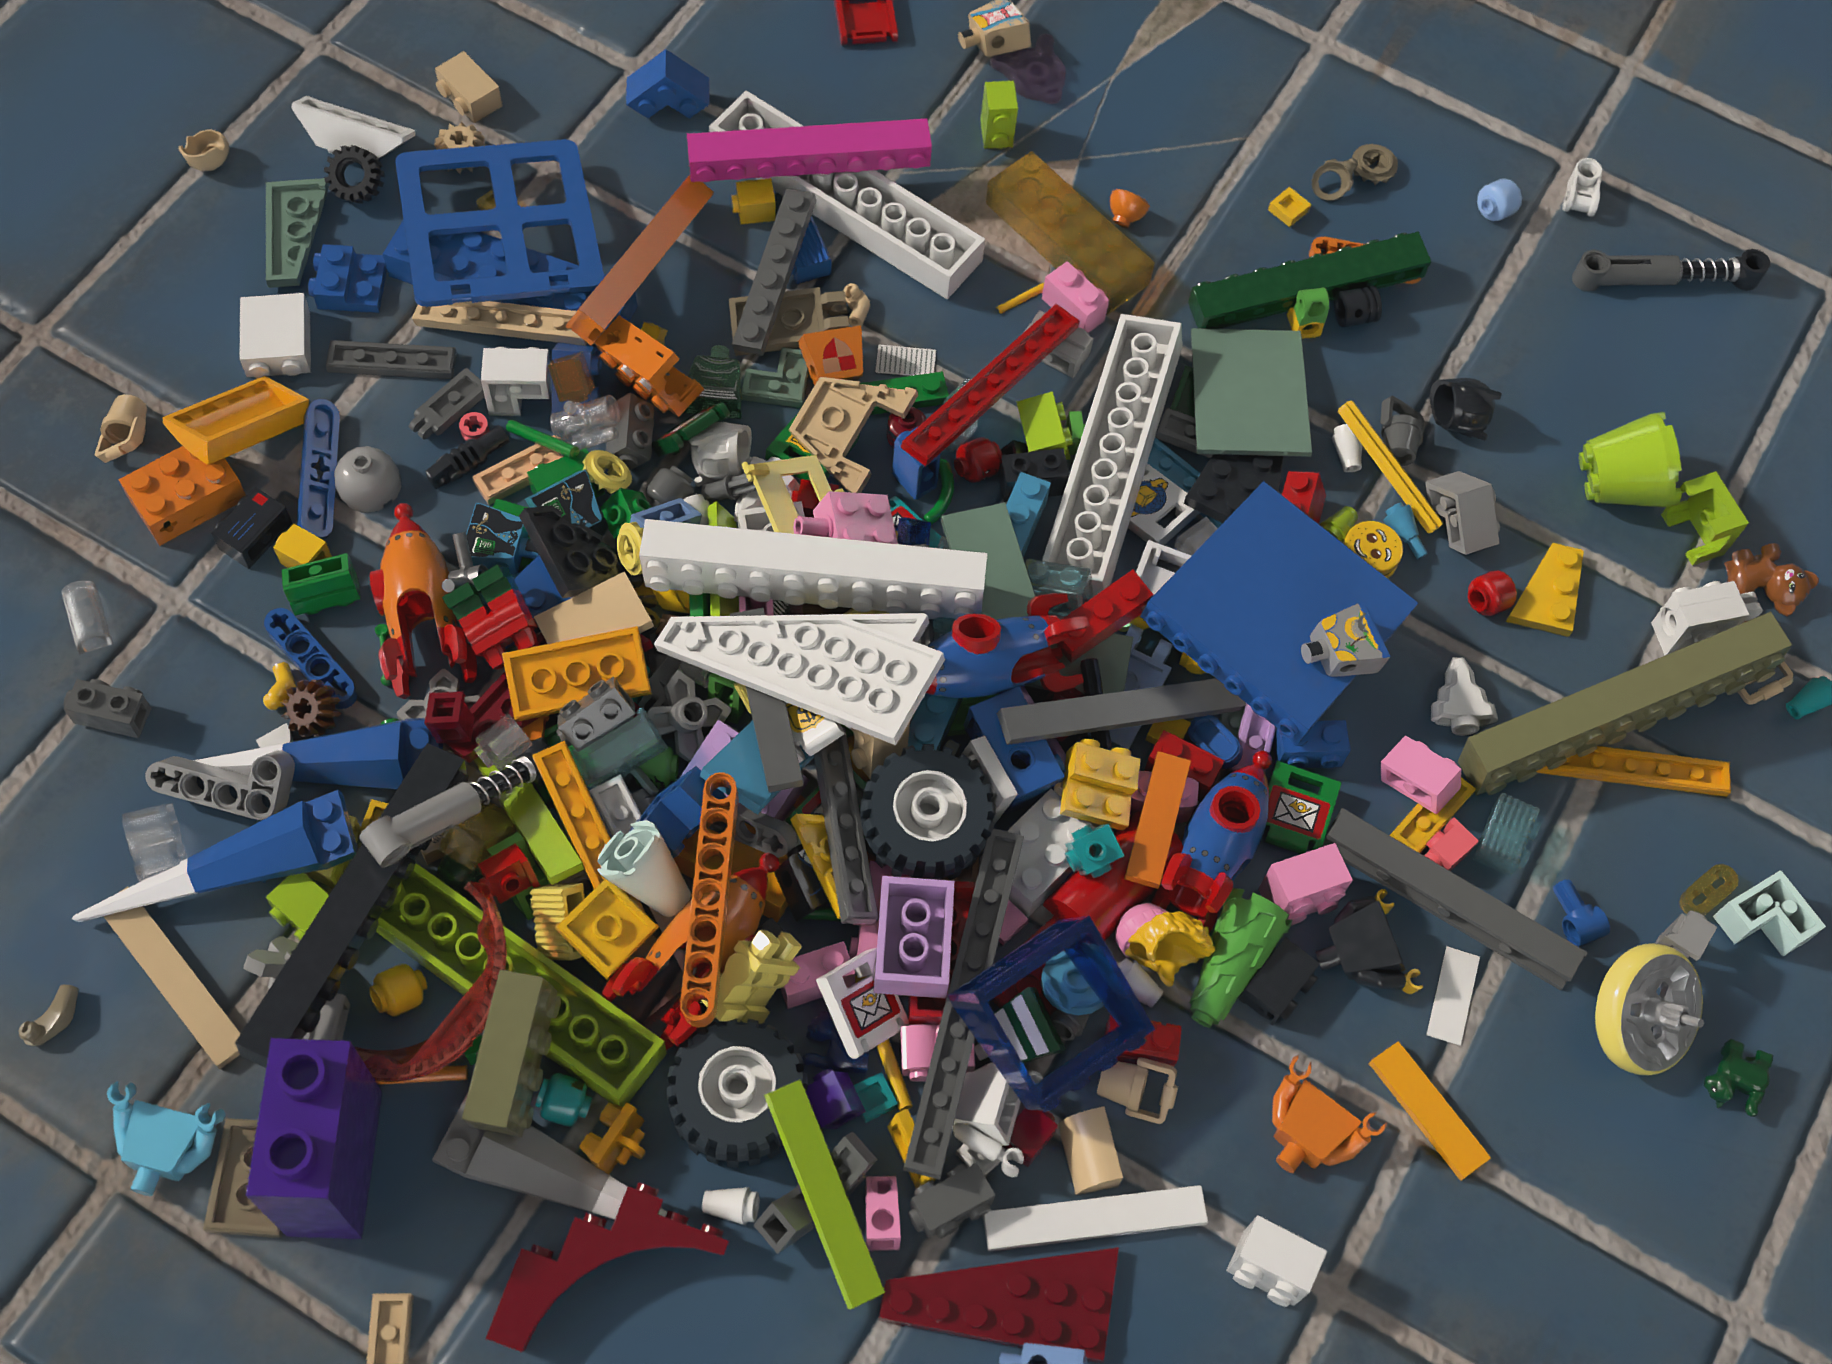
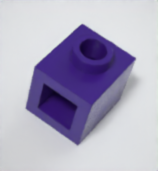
(834, 1099)

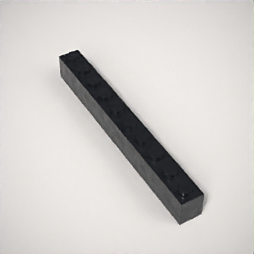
(344, 920)

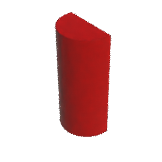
(1108, 895)

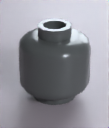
(668, 486)

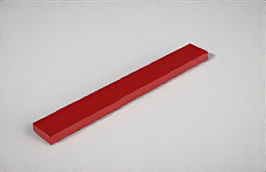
(989, 385)

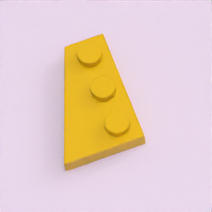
(1551, 593)
(814, 840)

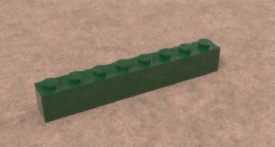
(1276, 288)

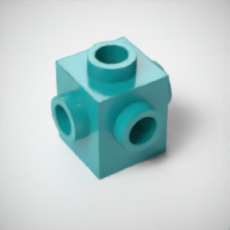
(1105, 850)

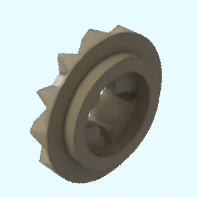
(1370, 153)

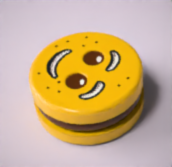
(1376, 545)

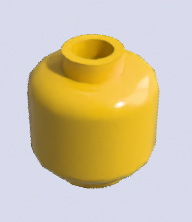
(398, 989)

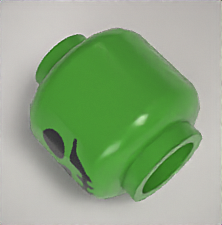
(661, 769)

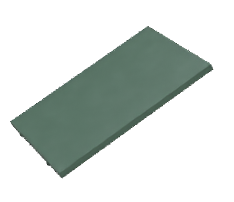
(1250, 392)

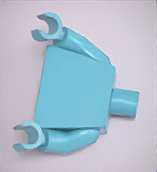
(160, 1139)

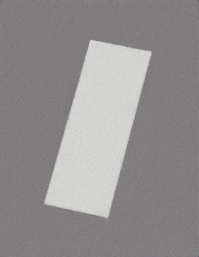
(1453, 996)

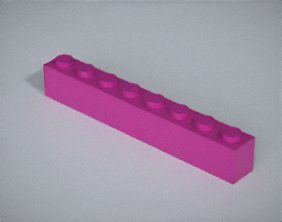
(809, 150)

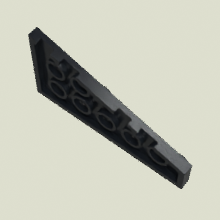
(1230, 481)

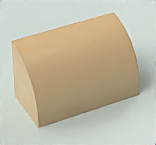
(1090, 1151)

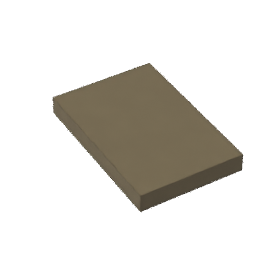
(228, 1206)

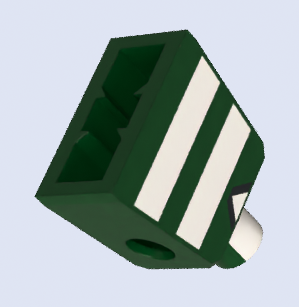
(1027, 1027)

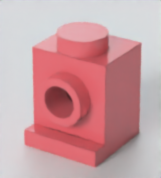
(1451, 845)

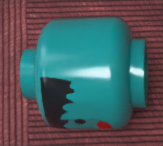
(563, 1099)

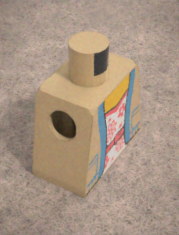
(996, 29)

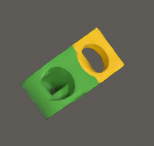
(1310, 308)

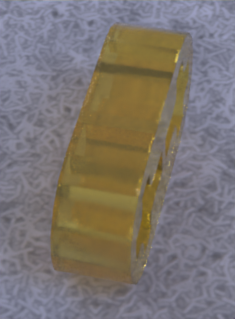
(1704, 886)

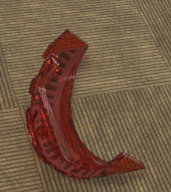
(463, 1022)

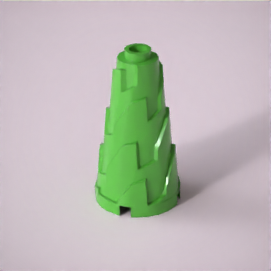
(1242, 945)

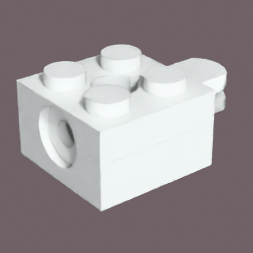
(1701, 613)

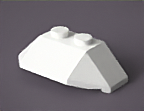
(337, 126)

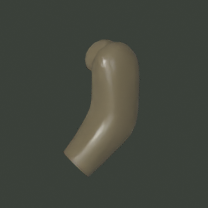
(53, 1020)

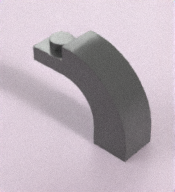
(789, 1216)

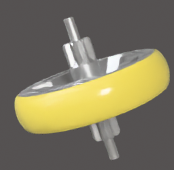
(1630, 1007)

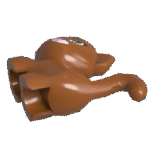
(1783, 584)

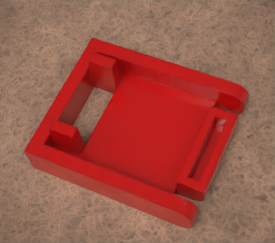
(866, 21)

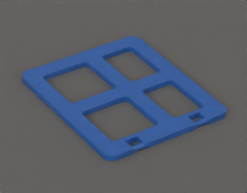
(506, 218)

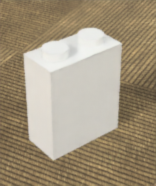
(275, 335)

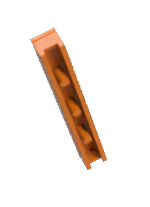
(639, 260)

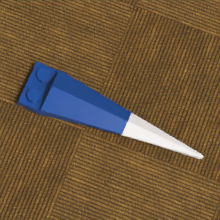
(358, 757)
(288, 843)

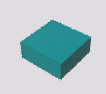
(875, 1097)

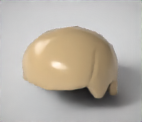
(205, 150)

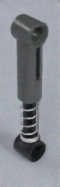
(1599, 269)

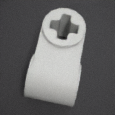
(1584, 187)

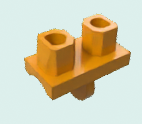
(620, 1139)

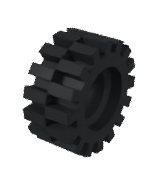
(371, 174)

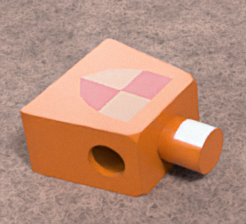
(833, 353)

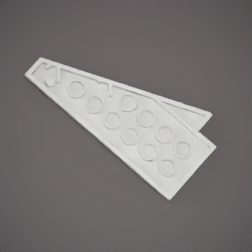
(839, 666)

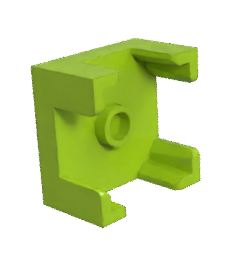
(1711, 513)

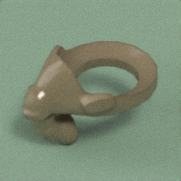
(1344, 169)

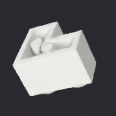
(514, 376)

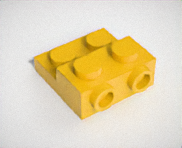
(1099, 784)

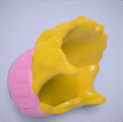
(1162, 939)

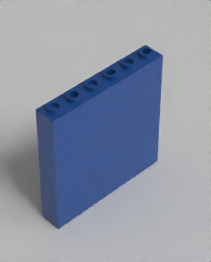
(1256, 599)

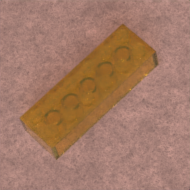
(1068, 228)

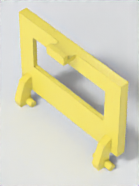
(773, 491)

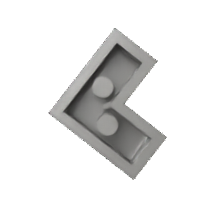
(1468, 510)

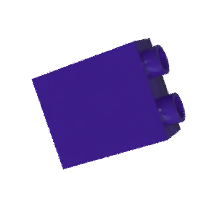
(315, 1139)

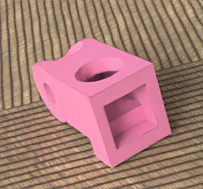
(882, 1214)

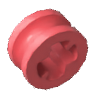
(472, 419)

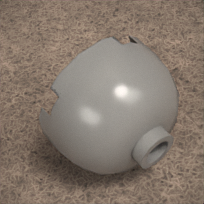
(367, 479)

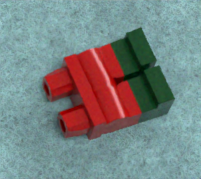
(493, 614)

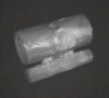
(587, 422)

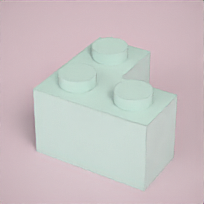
(1775, 909)

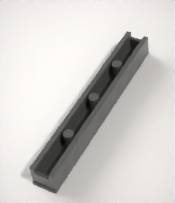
(1455, 900)

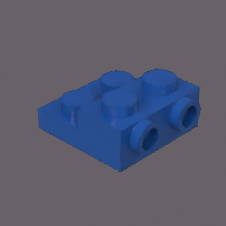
(347, 279)

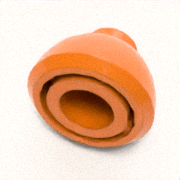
(1127, 207)

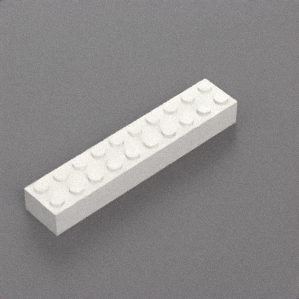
(874, 210)
(1115, 447)
(811, 569)

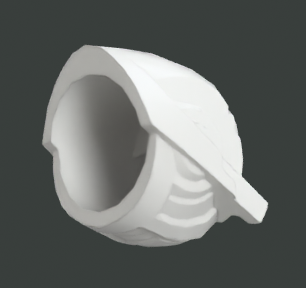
(720, 451)

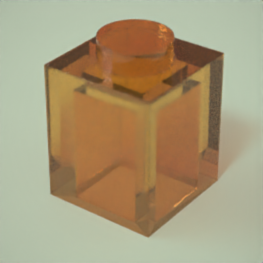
(571, 377)

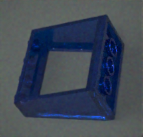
(1095, 962)

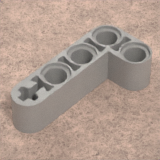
(218, 781)

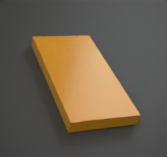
(556, 673)

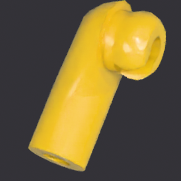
(278, 691)

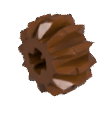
(299, 705)

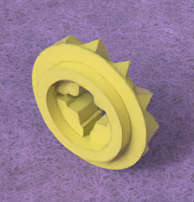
(618, 472)
(628, 547)

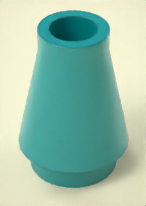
(1812, 697)

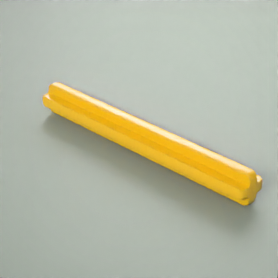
(1390, 466)

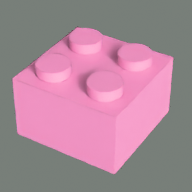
(1307, 883)

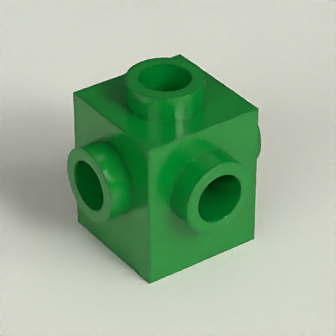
(621, 506)

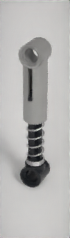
(392, 838)

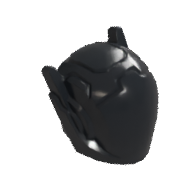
(1463, 406)

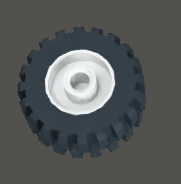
(927, 813)
(721, 1090)

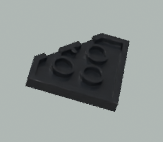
(571, 552)

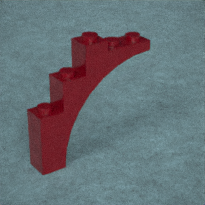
(540, 1279)

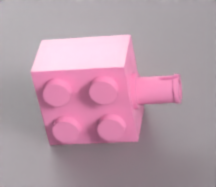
(850, 517)

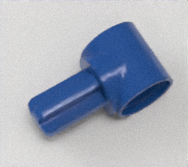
(1582, 921)

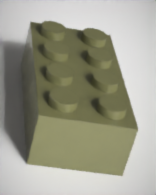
(511, 1054)

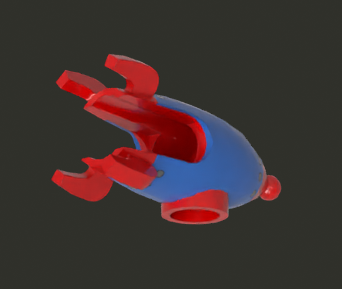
(1005, 653)
(1218, 843)

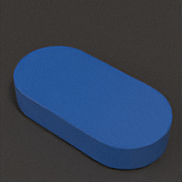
(1216, 739)

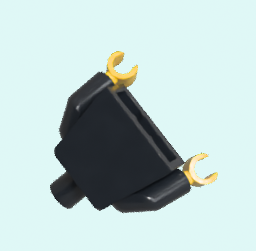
(1367, 946)

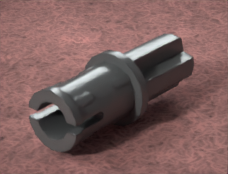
(730, 488)

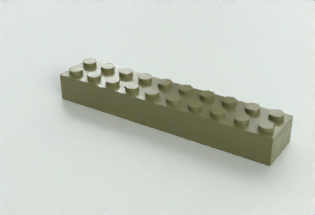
(1624, 704)

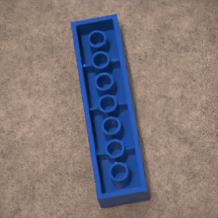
(482, 256)

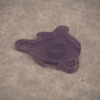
(1035, 71)

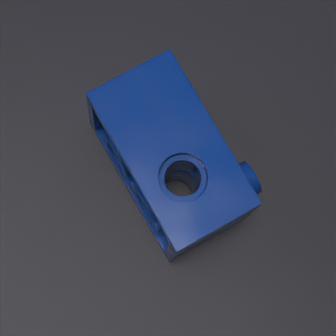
(1038, 764)

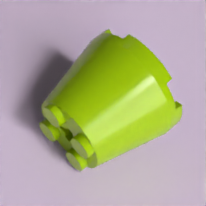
(1634, 464)

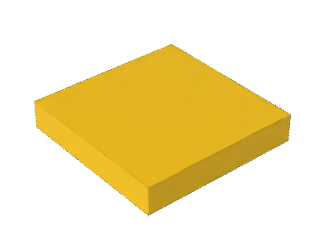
(607, 928)

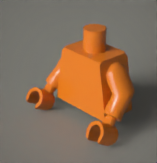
(1314, 1125)

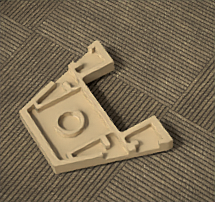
(834, 419)

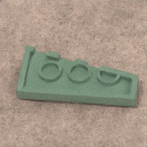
(291, 224)

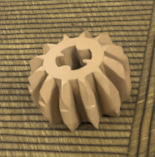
(458, 138)

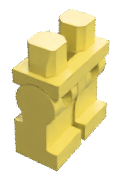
(755, 975)

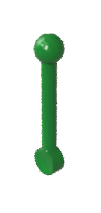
(382, 632)

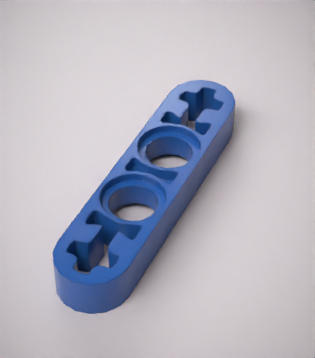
(313, 656)

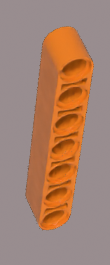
(713, 915)

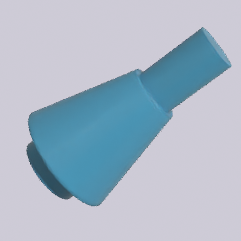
(1402, 521)

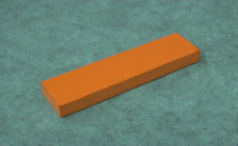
(1157, 820)

